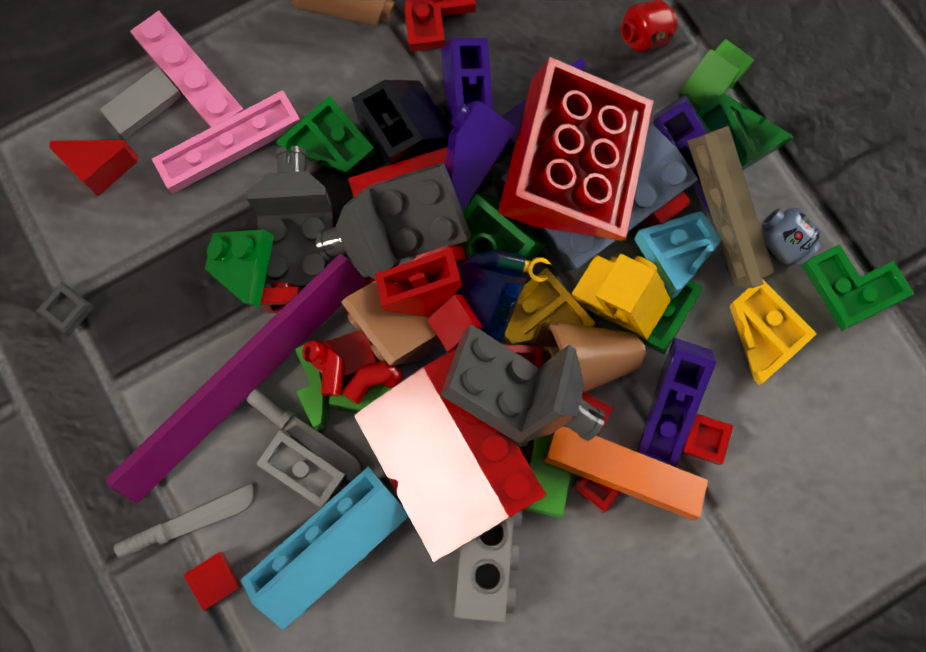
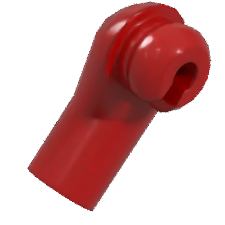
(328, 363)
(371, 375)

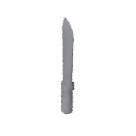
(307, 435)
(202, 516)

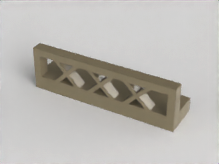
(731, 207)

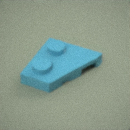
(678, 248)

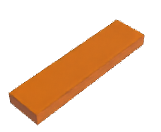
(628, 472)

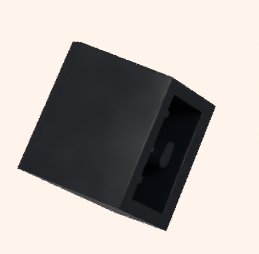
(401, 120)

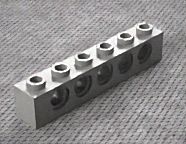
(488, 603)

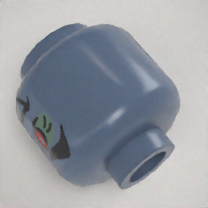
(791, 236)

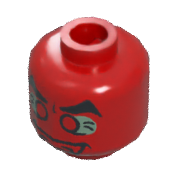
(649, 25)

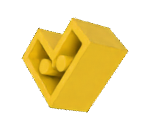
(624, 293)

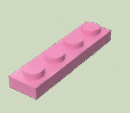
(186, 70)
(226, 142)

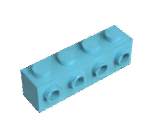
(324, 549)

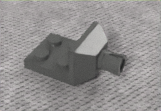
(294, 210)
(397, 220)
(515, 393)

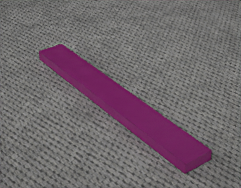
(235, 380)

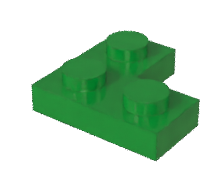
(852, 296)

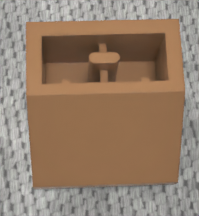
(394, 335)

